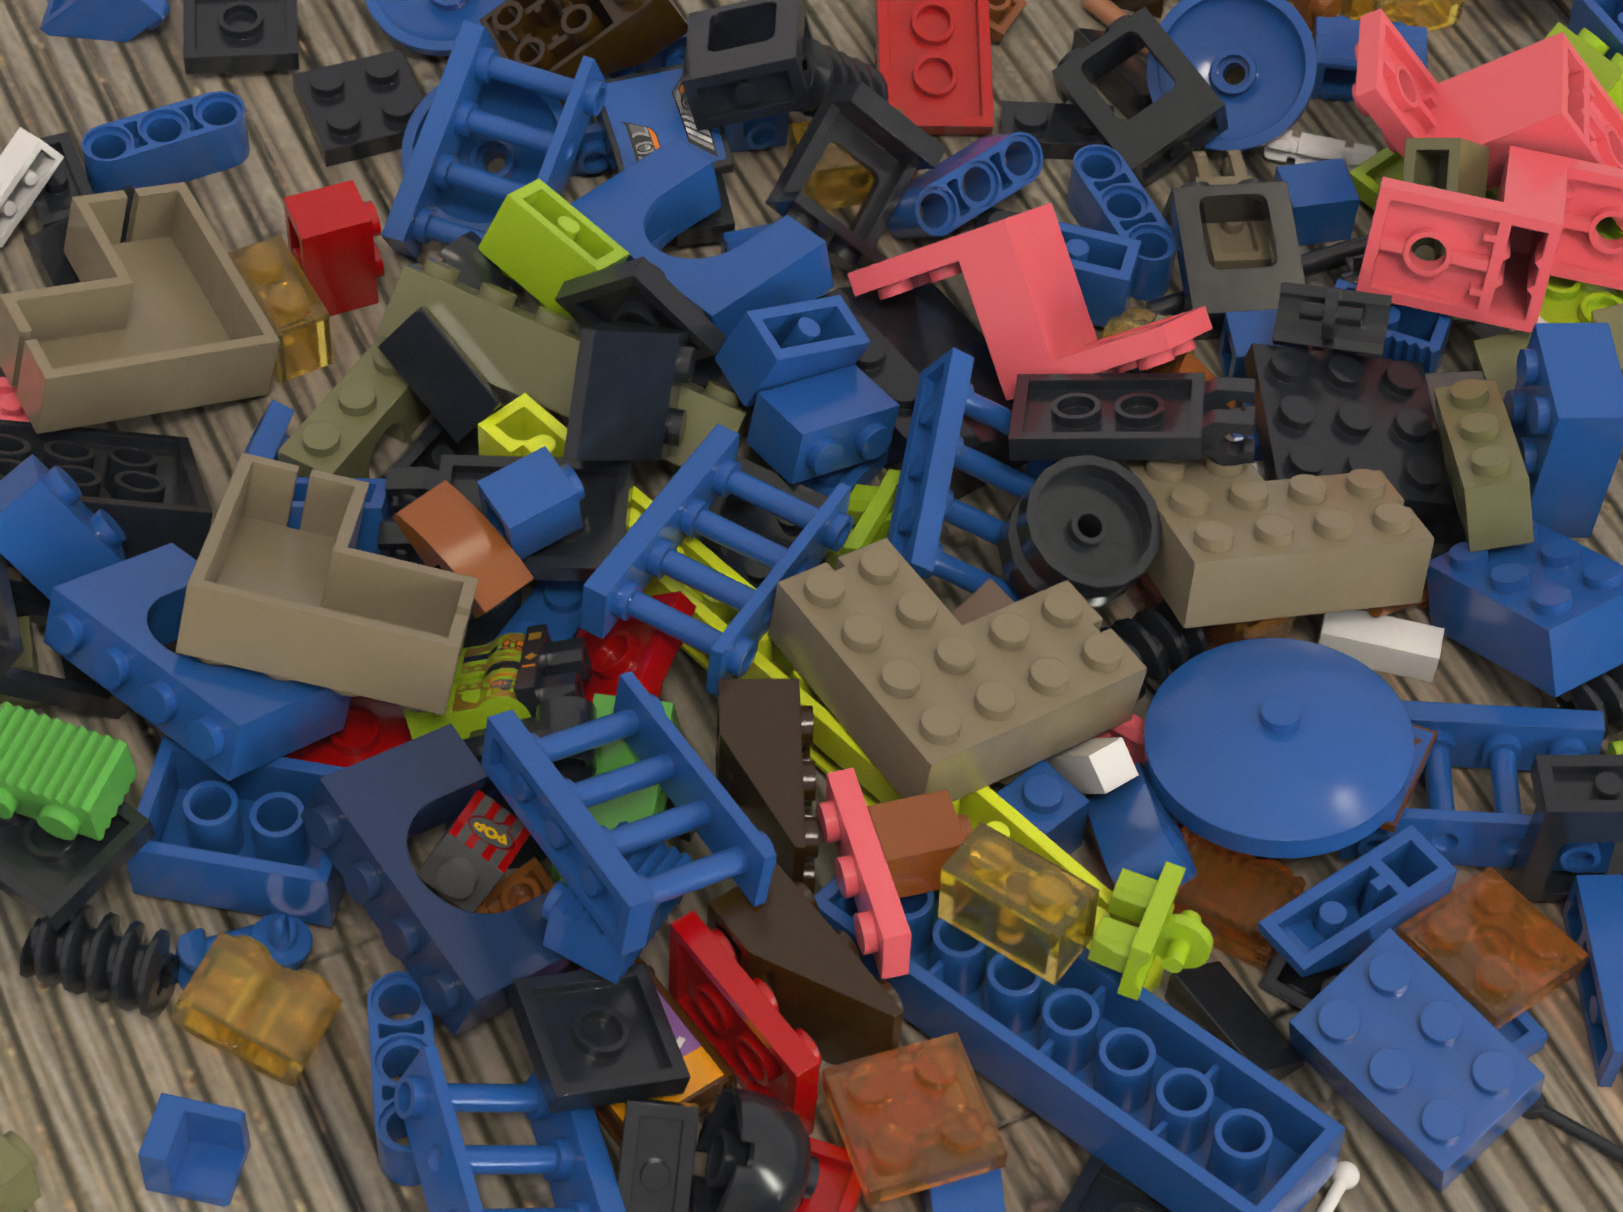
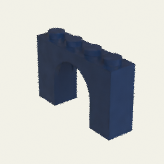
(363, 826)

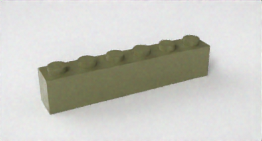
(533, 350)

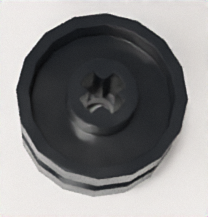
(1081, 525)

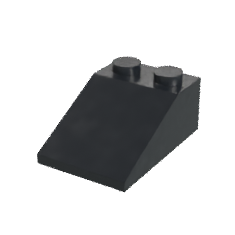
(628, 392)

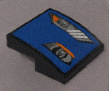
(649, 111)

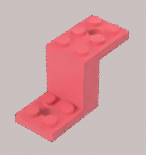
(1527, 99)
(1497, 248)
(1031, 301)

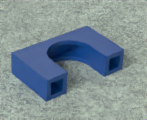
(673, 192)
(227, 717)

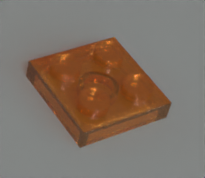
(1493, 947)
(913, 1118)

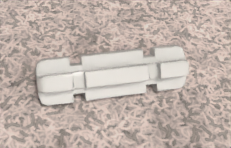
(1317, 148)

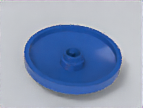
(1278, 747)

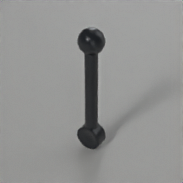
(1540, 1109)

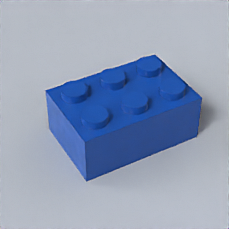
(1568, 422)
(1533, 608)
(235, 839)
(1415, 1059)

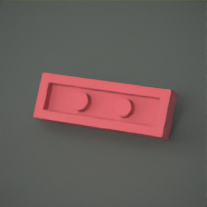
(864, 874)

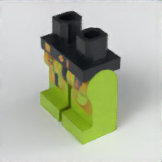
(508, 675)

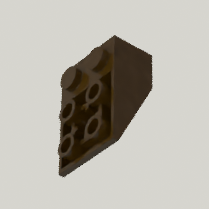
(560, 32)
(768, 767)
(810, 970)

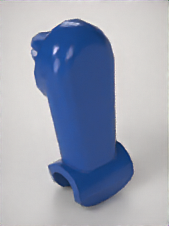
(282, 934)

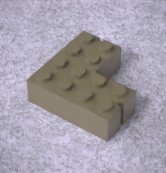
(147, 325)
(1279, 546)
(315, 604)
(945, 698)

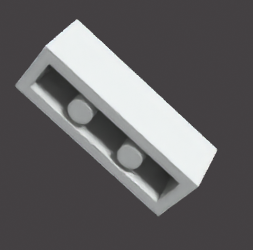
(24, 171)
(1384, 642)
(1095, 765)

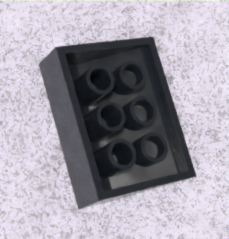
(905, 339)
(135, 477)

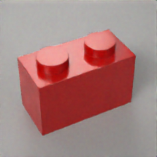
(335, 246)

